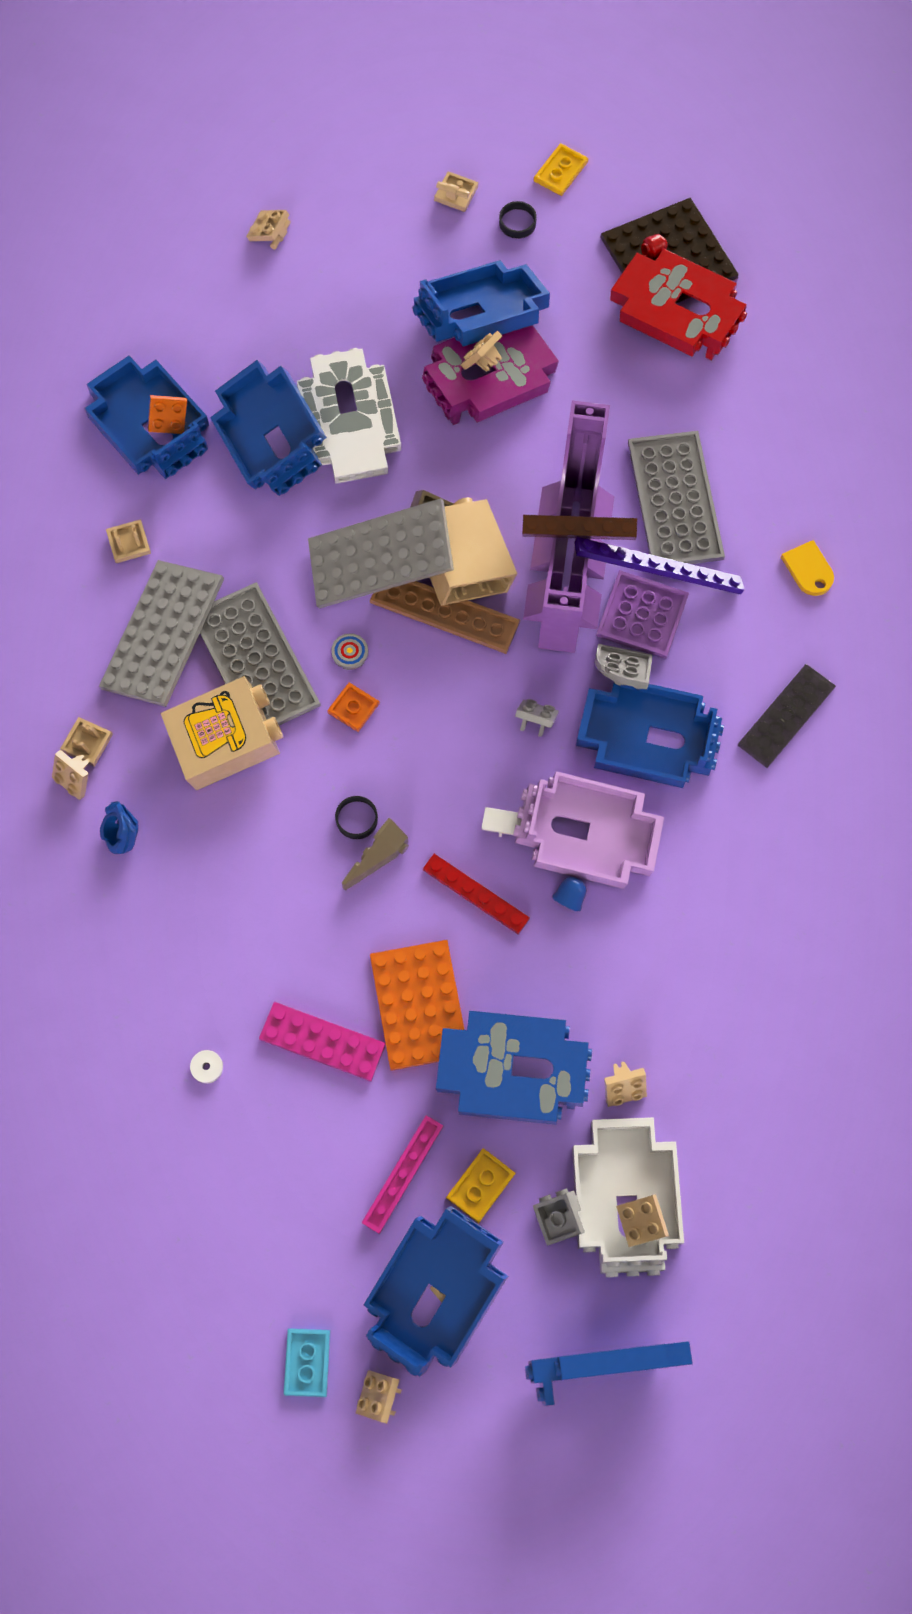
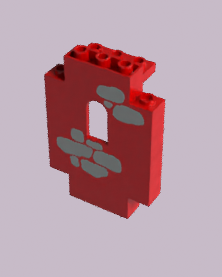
(649, 298)

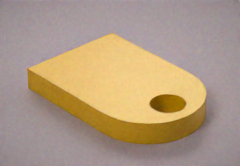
(808, 567)

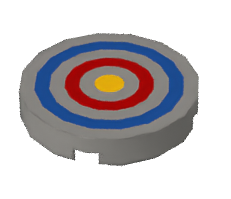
(349, 651)

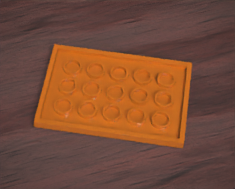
(416, 1001)

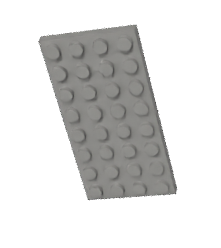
(676, 498)
(380, 553)
(161, 633)
(250, 643)

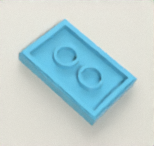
(307, 1362)

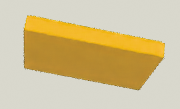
(560, 169)
(480, 1185)

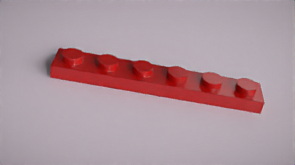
(476, 894)

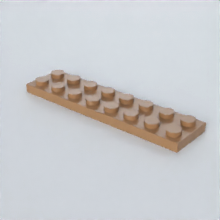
(460, 618)

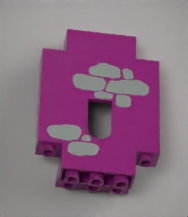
(516, 377)

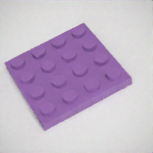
(642, 614)

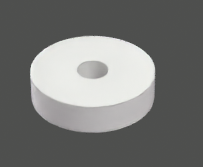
(202, 1058)

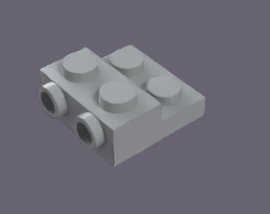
(559, 1216)

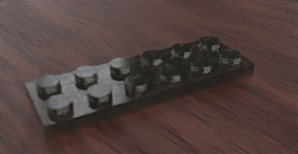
(786, 715)

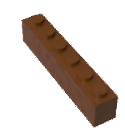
(579, 526)

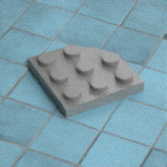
(624, 666)

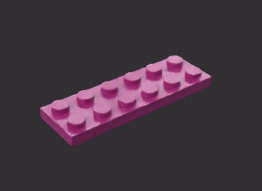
(322, 1041)

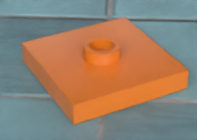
(353, 707)

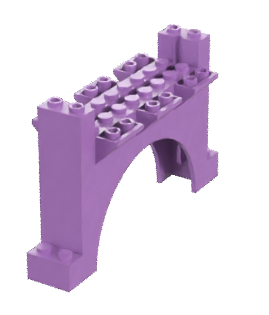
(558, 610)

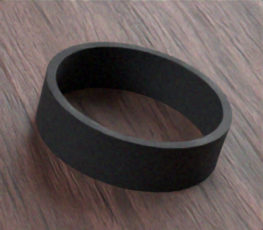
(515, 233)
(356, 799)

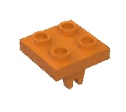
(167, 414)

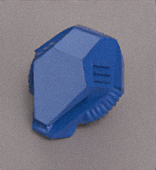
(119, 836)

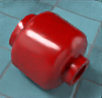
(653, 246)

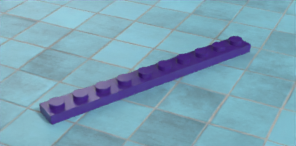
(658, 565)

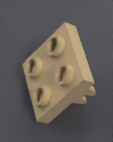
(484, 353)
(128, 541)
(86, 740)
(71, 773)
(625, 1085)
(642, 1220)
(377, 1396)

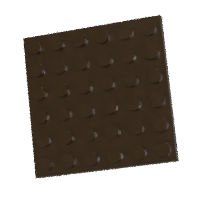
(685, 234)

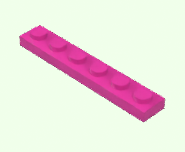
(402, 1174)

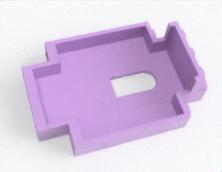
(618, 836)

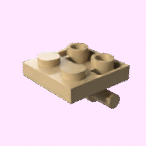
(455, 191)
(270, 226)

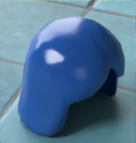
(571, 893)

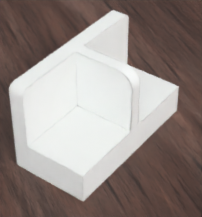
(500, 821)

